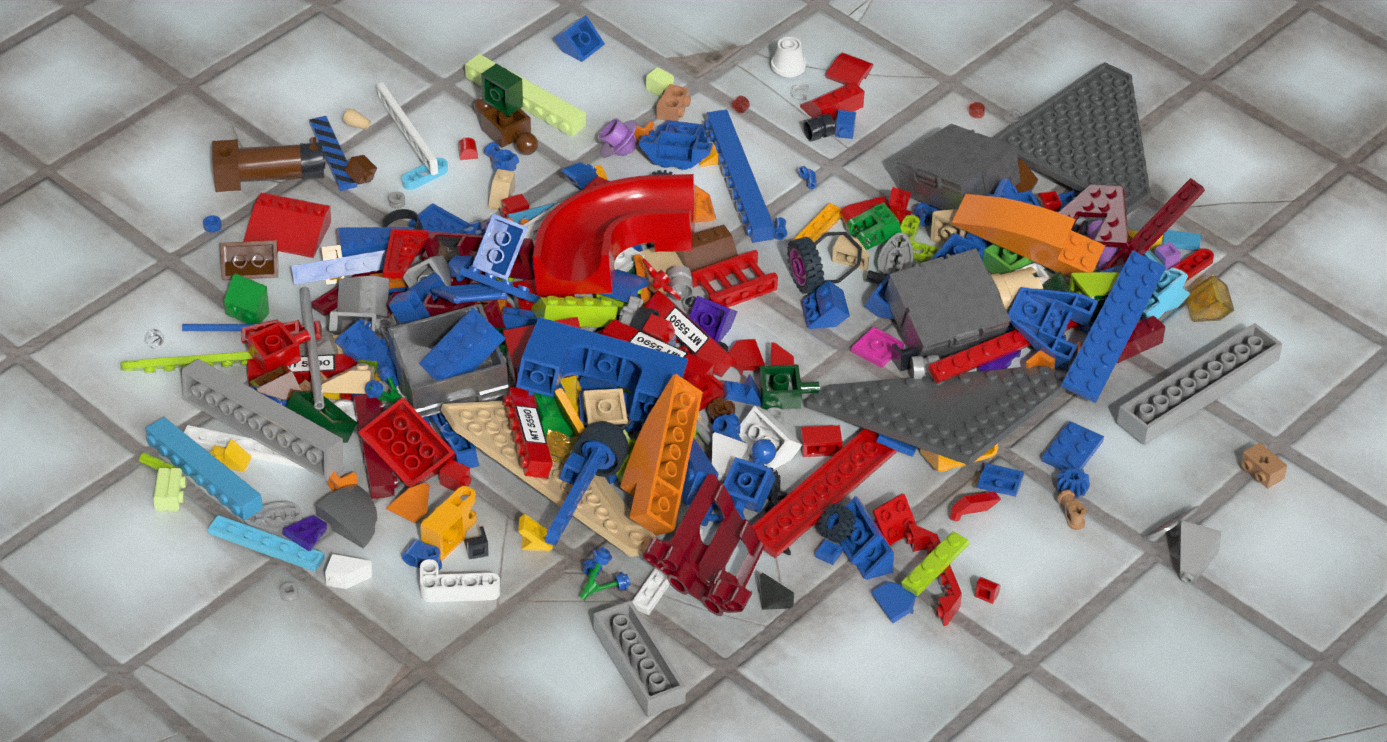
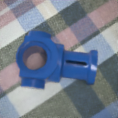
(501, 158)
(732, 429)

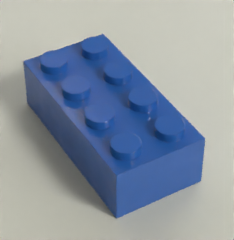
(462, 347)

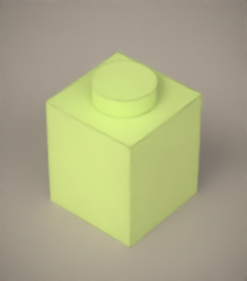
(658, 81)

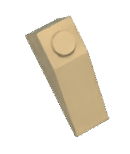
(350, 381)

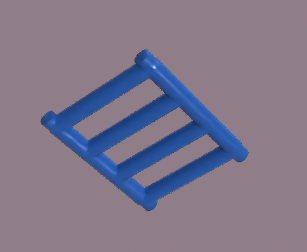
(469, 293)

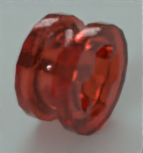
(740, 104)
(976, 106)

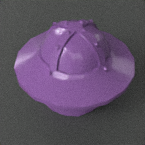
(618, 138)

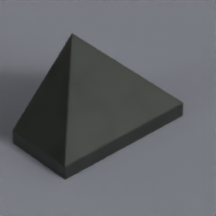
(774, 594)

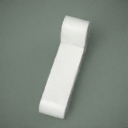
(456, 587)

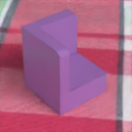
(1168, 254)

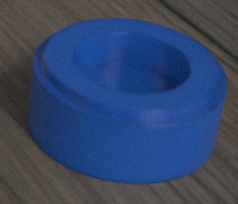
(212, 223)

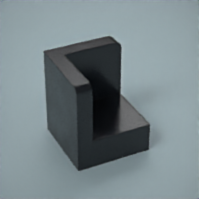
(902, 358)
(477, 546)

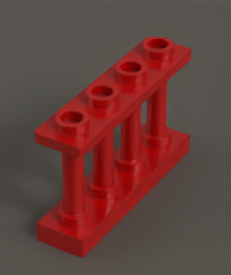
(740, 293)

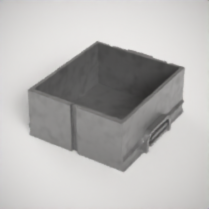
(955, 165)
(947, 304)
(415, 340)

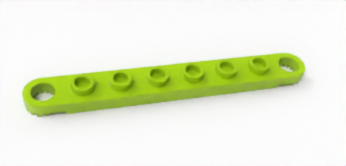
(171, 363)

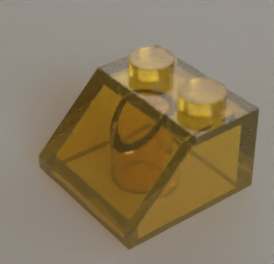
(1209, 300)

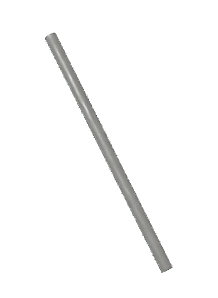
(312, 349)

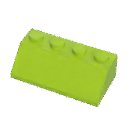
(589, 310)

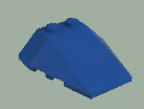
(677, 144)

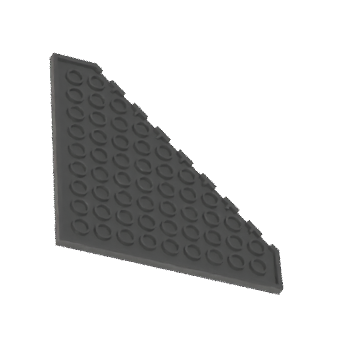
(1087, 136)
(948, 418)

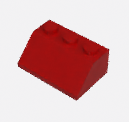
(846, 98)

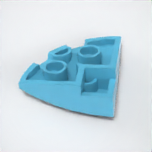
(1165, 292)

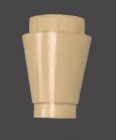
(356, 119)

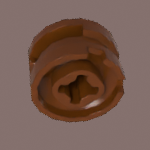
(719, 408)

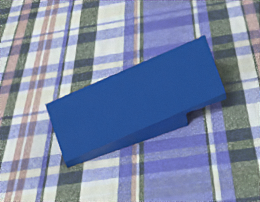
(867, 545)

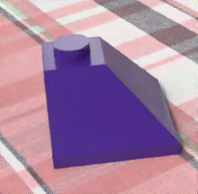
(713, 317)

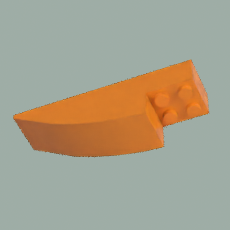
(1030, 232)
(661, 457)

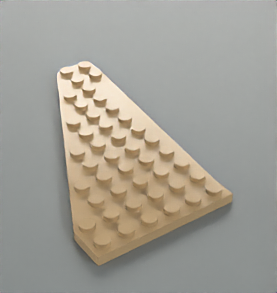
(599, 508)

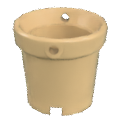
(1010, 284)

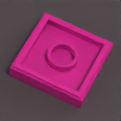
(876, 347)

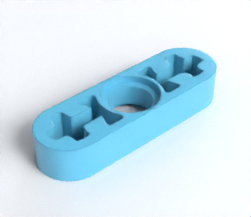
(414, 179)

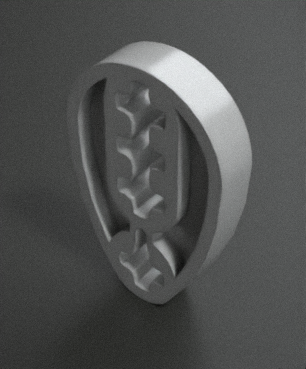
(891, 249)
(275, 510)

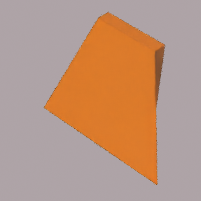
(412, 503)

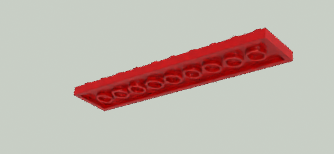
(824, 487)

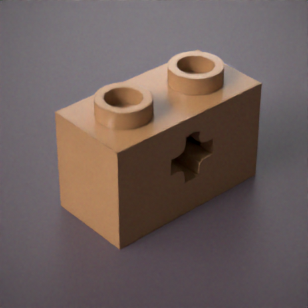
(1263, 465)

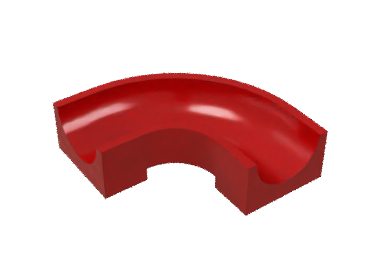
(590, 229)

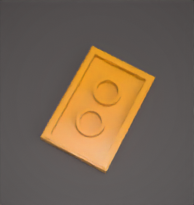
(569, 412)

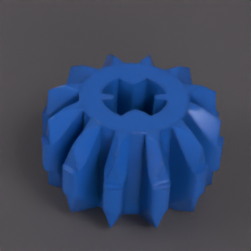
(1073, 480)

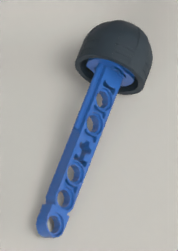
(606, 451)

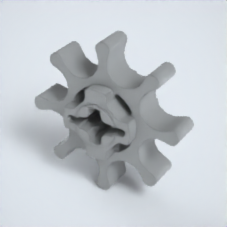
(629, 312)

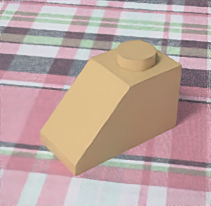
(502, 187)
(846, 253)

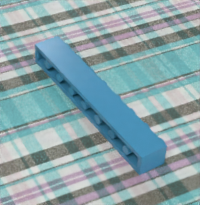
(204, 468)

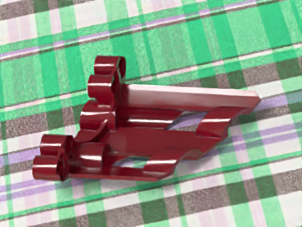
(701, 567)

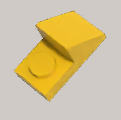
(232, 456)
(533, 534)

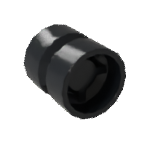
(819, 127)

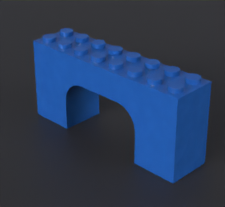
(564, 350)

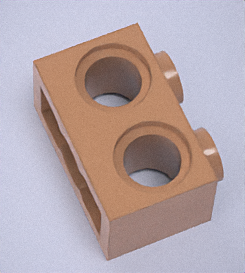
(673, 103)

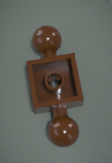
(507, 129)

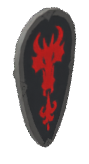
(1168, 526)

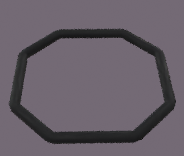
(854, 242)

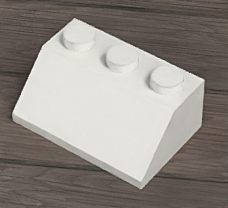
(762, 425)

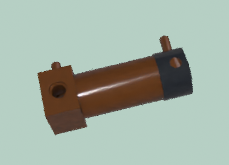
(265, 163)

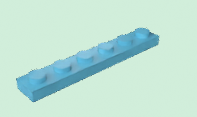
(265, 543)

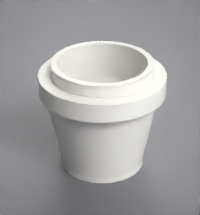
(788, 58)

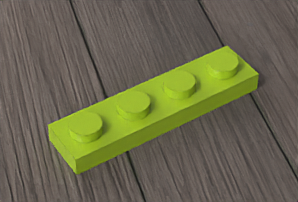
(935, 563)

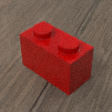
(820, 440)

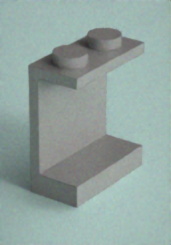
(337, 317)

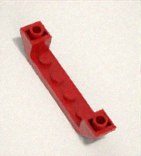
(947, 606)

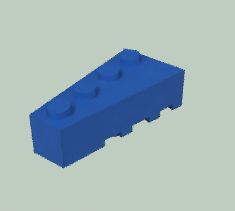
(364, 239)
(464, 450)
(696, 472)

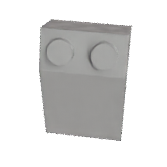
(363, 295)

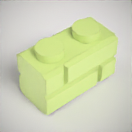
(168, 489)

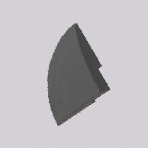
(350, 514)

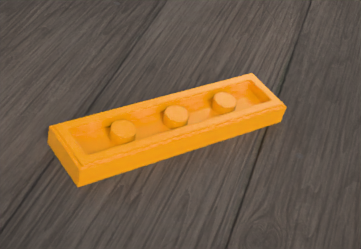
(821, 223)

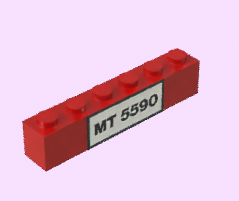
(692, 335)
(329, 366)
(697, 371)
(528, 433)

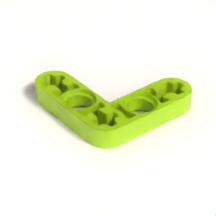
(931, 250)

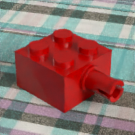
(276, 346)

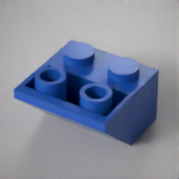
(825, 307)

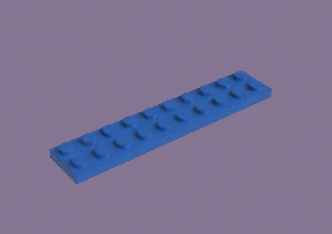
(1113, 327)

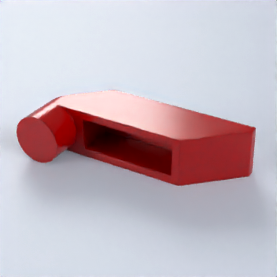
(973, 504)

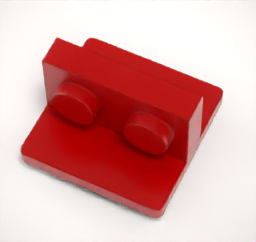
(893, 518)

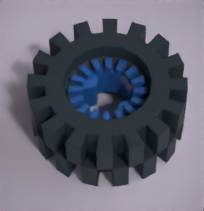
(829, 519)

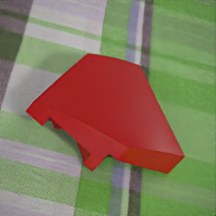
(899, 202)
(746, 355)

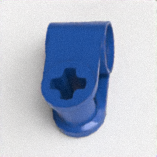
(419, 552)

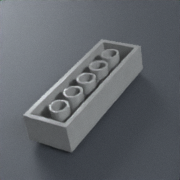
(639, 658)

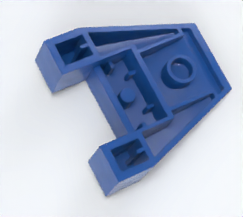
(1044, 317)

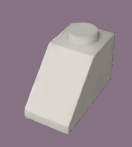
(347, 571)

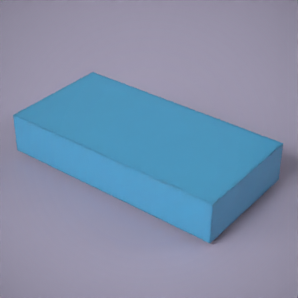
(1183, 240)

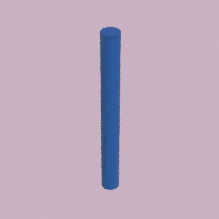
(214, 327)

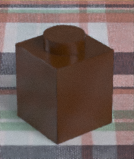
(361, 169)

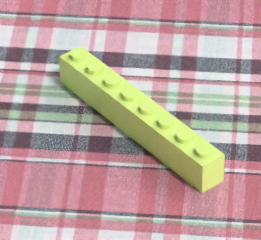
(535, 100)

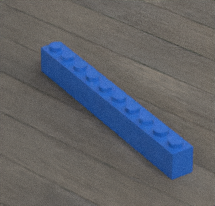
(739, 176)

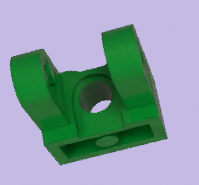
(878, 222)

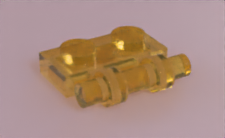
(557, 443)

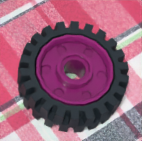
(805, 264)

